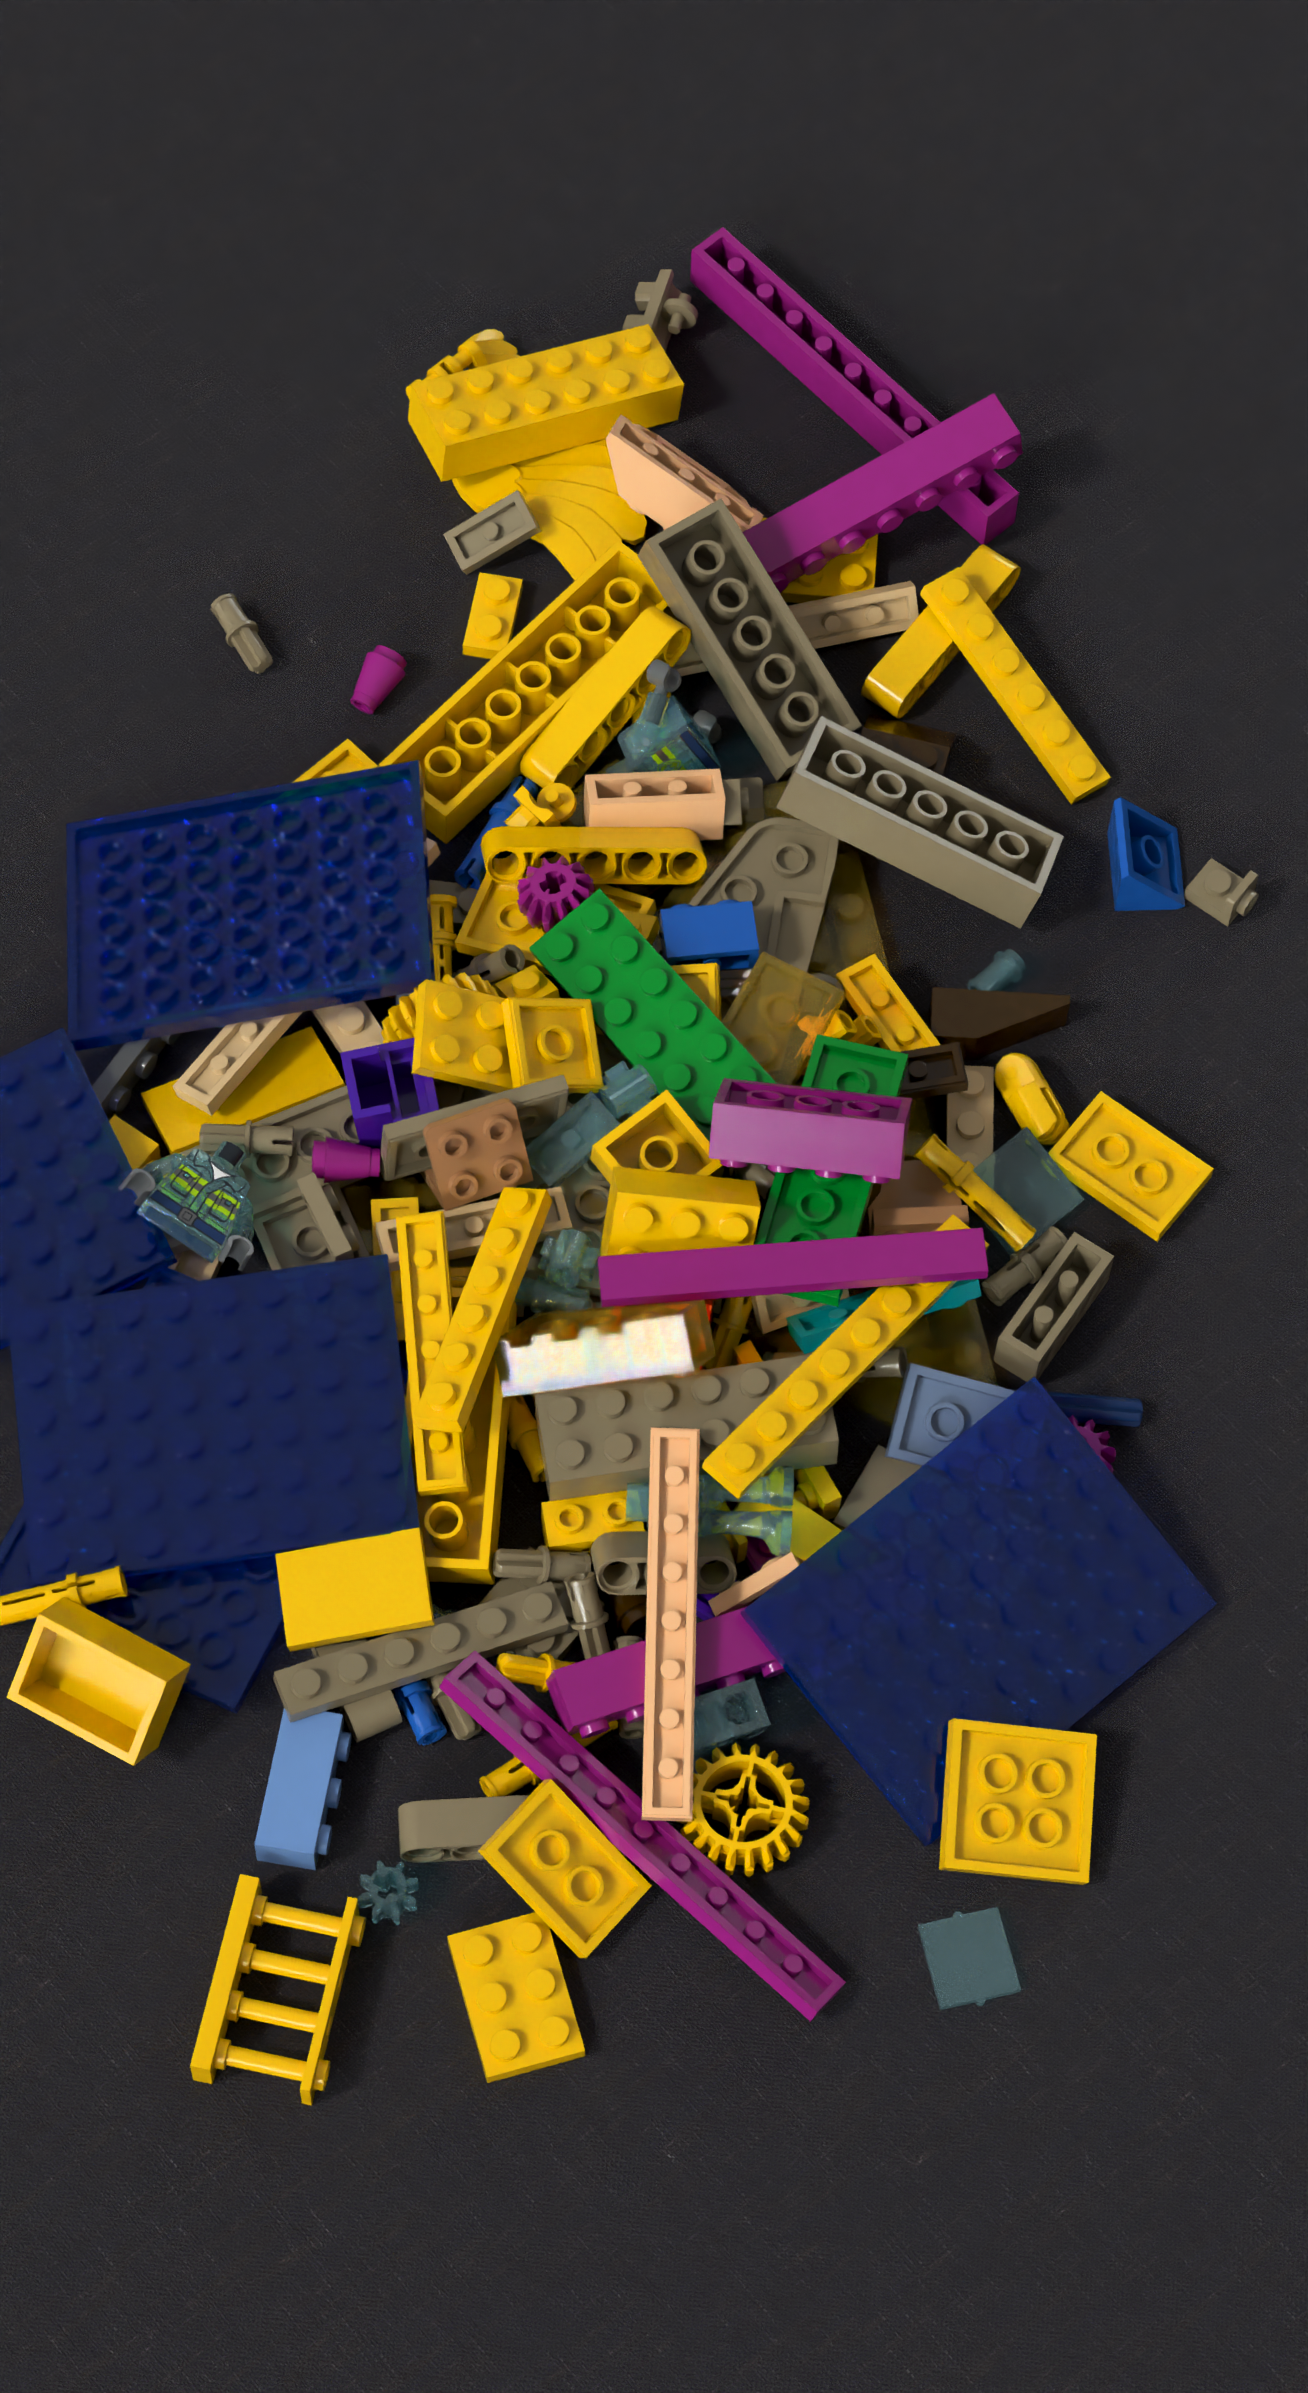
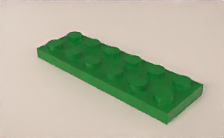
(645, 1006)
(818, 1207)

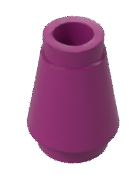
(378, 677)
(343, 1160)

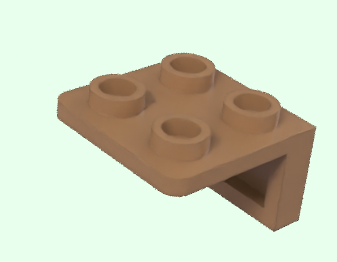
(476, 1154)
(913, 1203)

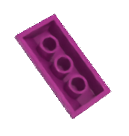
(809, 1130)

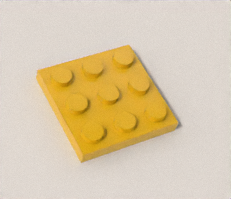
(1018, 1801)

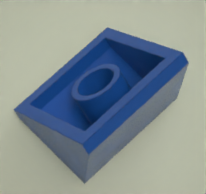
(1143, 860)

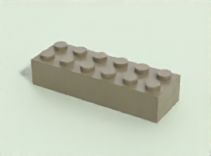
(745, 634)
(920, 822)
(601, 1433)

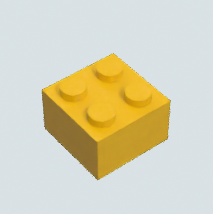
(656, 1140)

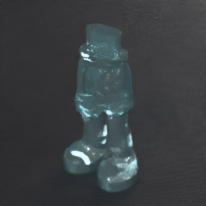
(771, 1526)

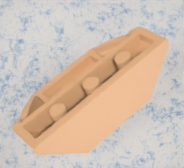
(665, 481)

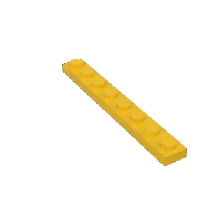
(822, 1380)

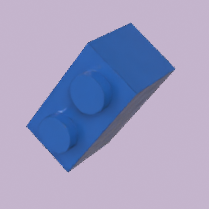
(710, 934)

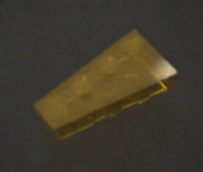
(604, 1346)

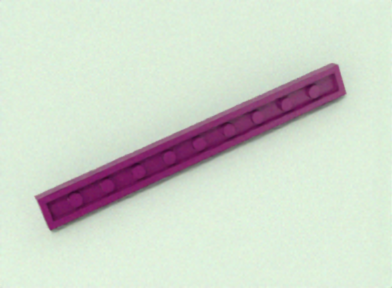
(649, 1844)

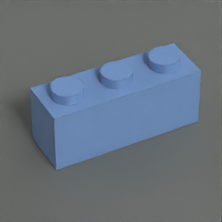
(302, 1790)

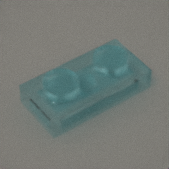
(570, 1140)

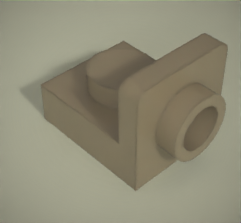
(741, 796)
(1222, 892)

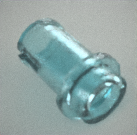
(1003, 970)

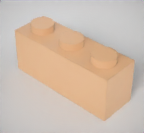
(657, 800)

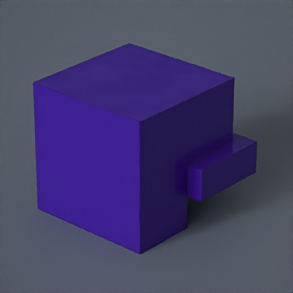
(385, 1088)

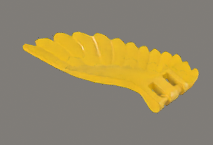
(566, 490)

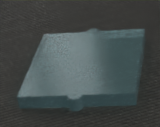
(969, 1958)

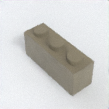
(1053, 1308)

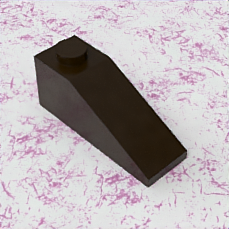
(992, 1019)

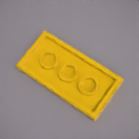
(285, 1077)

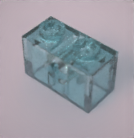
(728, 1716)

